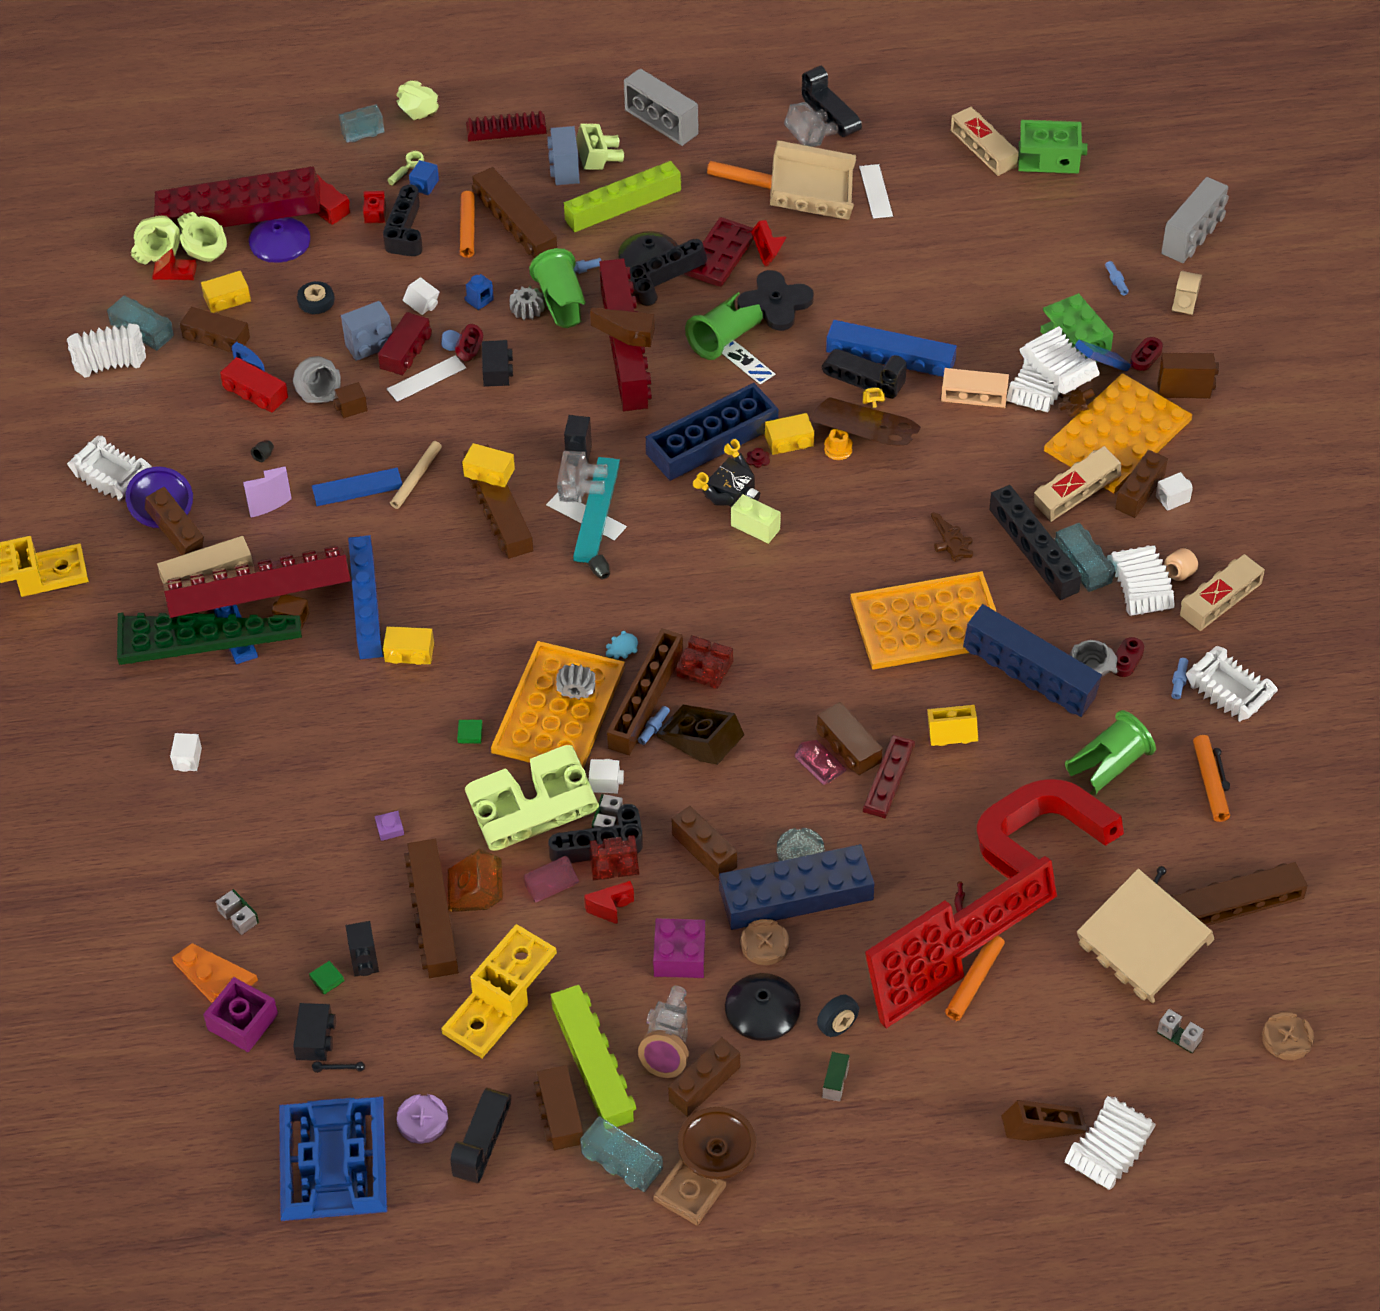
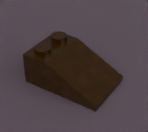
(702, 732)

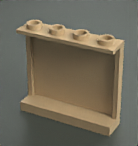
(812, 180)
(1143, 935)

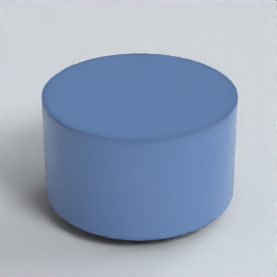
(449, 340)

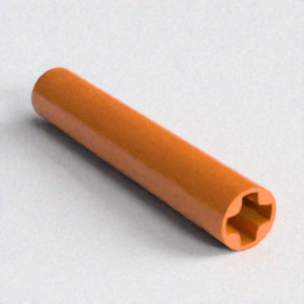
(739, 174)
(467, 219)
(1211, 778)
(974, 978)

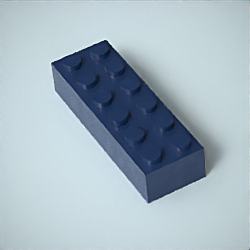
(707, 431)
(1032, 660)
(796, 886)

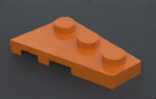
(210, 971)

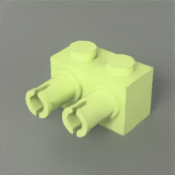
(593, 147)

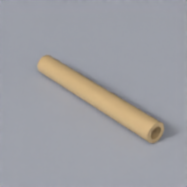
(416, 474)

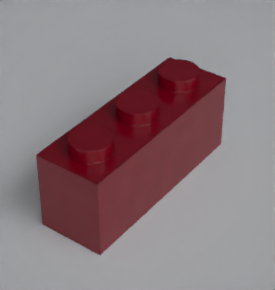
(404, 343)

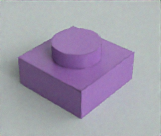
(389, 825)

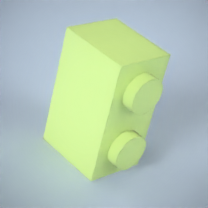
(755, 518)

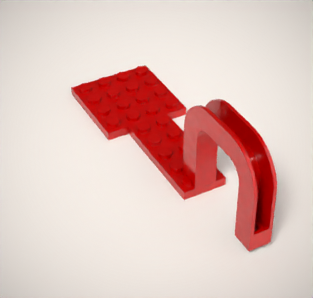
(928, 951)

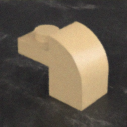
(1186, 292)

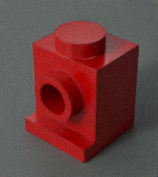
(374, 207)

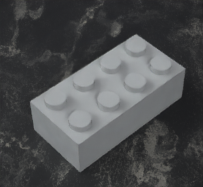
(661, 106)
(1195, 220)

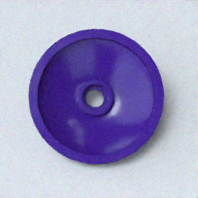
(279, 240)
(148, 482)

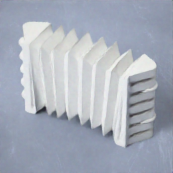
(106, 349)
(1059, 361)
(1031, 390)
(106, 467)
(1143, 580)
(1229, 684)
(1111, 1144)

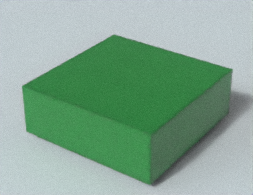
(470, 731)
(326, 977)

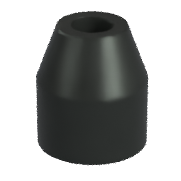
(262, 450)
(599, 566)

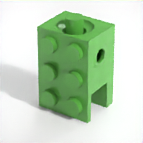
(1050, 146)
(1078, 322)

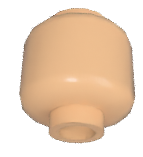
(1181, 564)

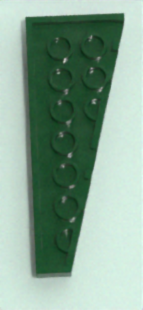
(161, 637)

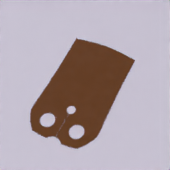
(864, 421)

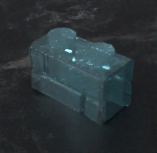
(361, 123)

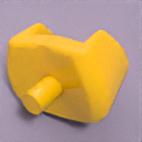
(873, 395)

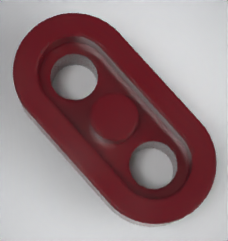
(467, 346)
(1143, 357)
(1129, 655)

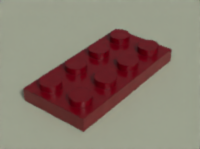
(724, 249)

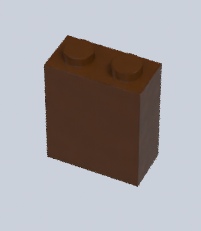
(1187, 375)

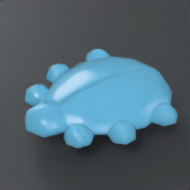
(622, 646)

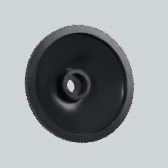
(644, 246)
(759, 1017)

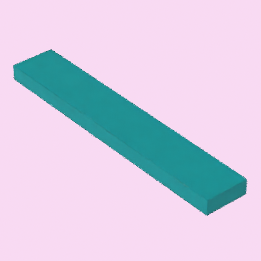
(596, 514)

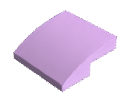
(268, 492)

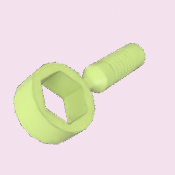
(410, 164)

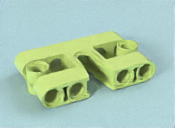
(519, 818)

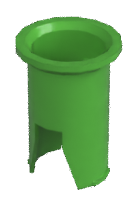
(559, 285)
(720, 327)
(1115, 748)

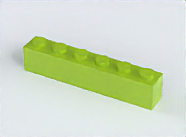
(622, 196)
(592, 1057)

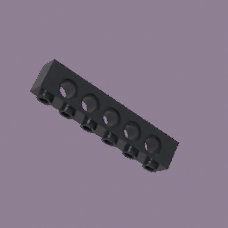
(1035, 542)

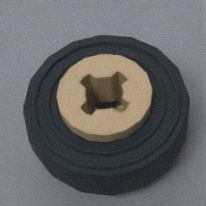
(315, 297)
(837, 1015)

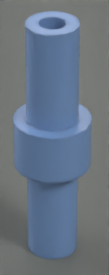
(582, 265)
(1117, 278)
(1179, 678)
(653, 725)

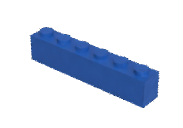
(880, 345)
(365, 597)

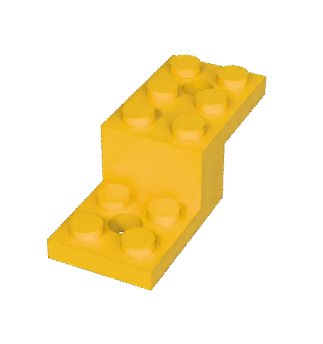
(40, 570)
(499, 991)

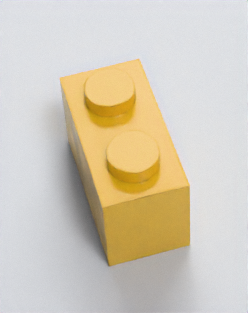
(225, 291)
(789, 434)
(488, 465)
(408, 645)
(952, 725)

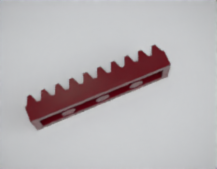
(506, 127)

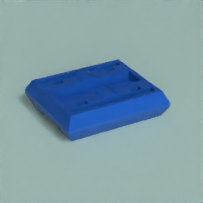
(332, 1158)

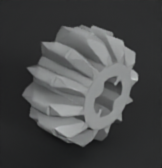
(526, 303)
(575, 681)

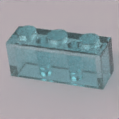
(154, 328)
(1085, 556)
(621, 1154)

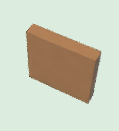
(688, 1193)

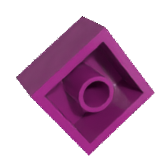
(679, 948)
(240, 1014)

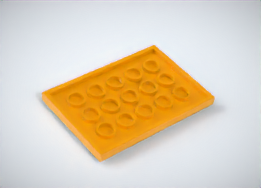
(1125, 421)
(919, 618)
(543, 718)

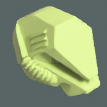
(417, 100)
(201, 237)
(155, 238)

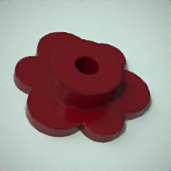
(758, 458)

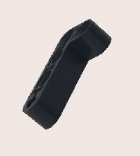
(820, 96)
(397, 233)
(664, 268)
(866, 373)
(571, 842)
(472, 1155)

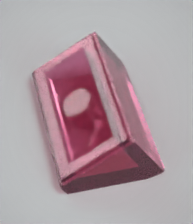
(819, 761)
(550, 879)

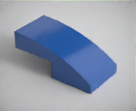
(247, 355)

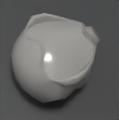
(316, 380)
(1096, 656)

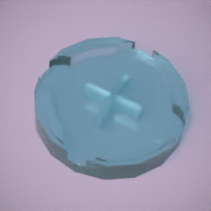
(799, 843)

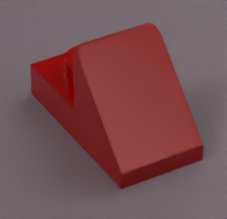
(766, 244)
(170, 269)
(604, 902)

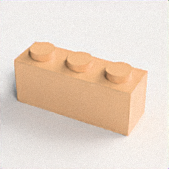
(974, 387)

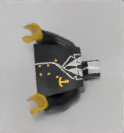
(729, 480)

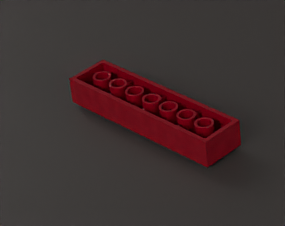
(244, 198)
(628, 359)
(256, 581)

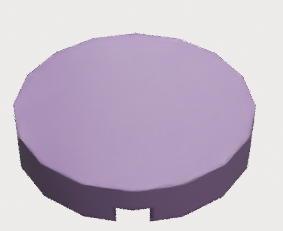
(422, 1118)

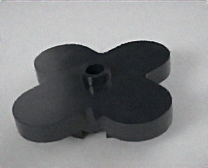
(777, 299)

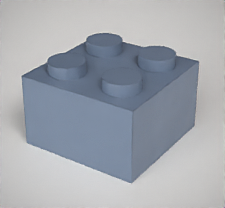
(563, 155)
(366, 330)

